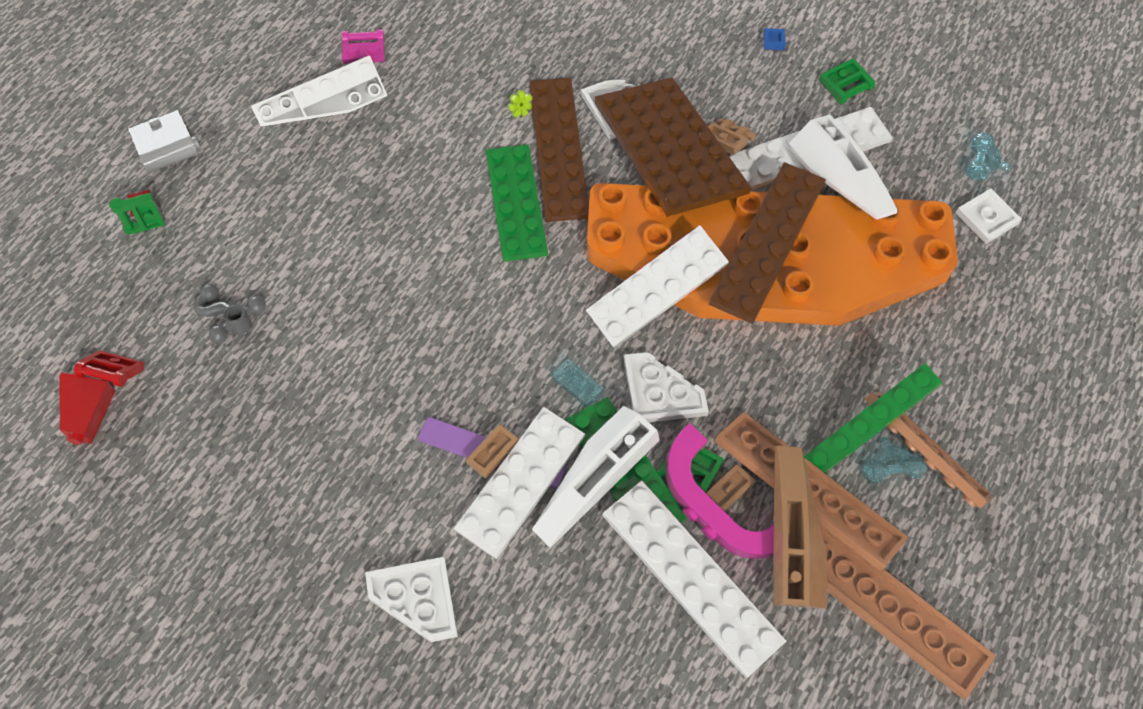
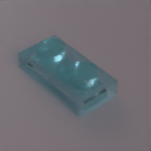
(577, 383)

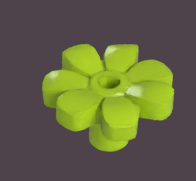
(520, 103)

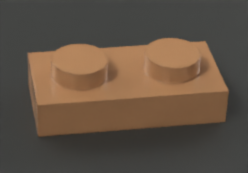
(492, 451)
(731, 487)

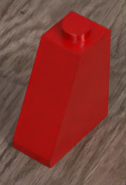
(82, 406)

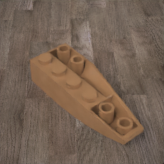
(798, 538)

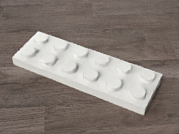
(657, 286)
(519, 483)

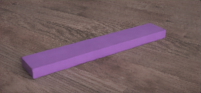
(461, 442)

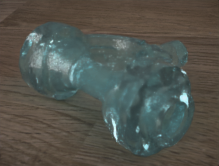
(978, 169)
(910, 464)

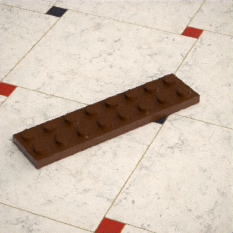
(559, 150)
(767, 243)

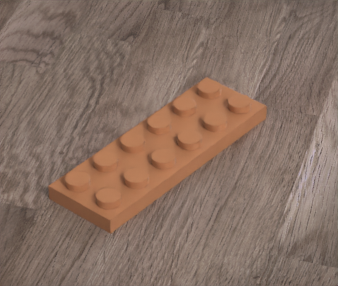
(937, 458)

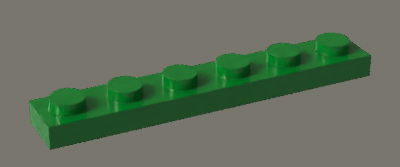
(874, 418)

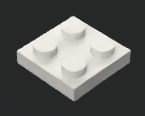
(988, 216)

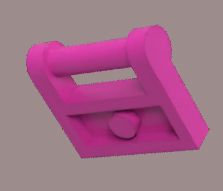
(355, 51)

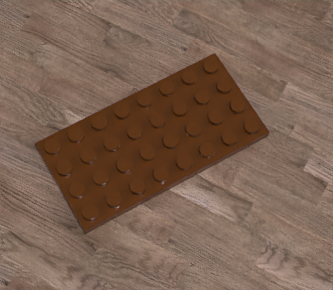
(671, 146)

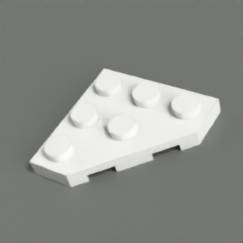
(660, 391)
(416, 596)

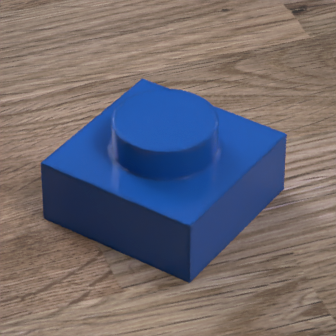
(774, 39)

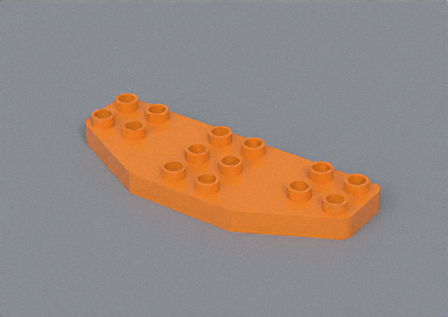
(834, 273)

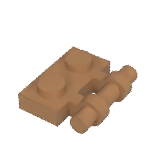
(730, 135)

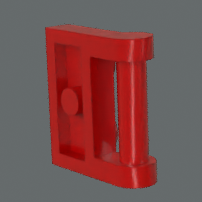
(109, 367)

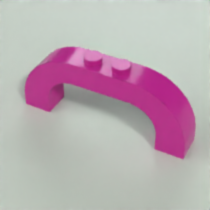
(701, 508)

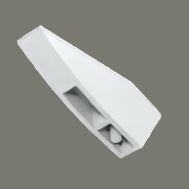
(326, 95)
(836, 157)
(595, 471)

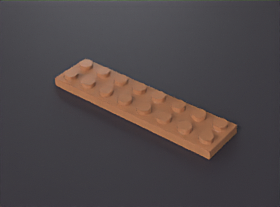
(836, 507)
(905, 619)

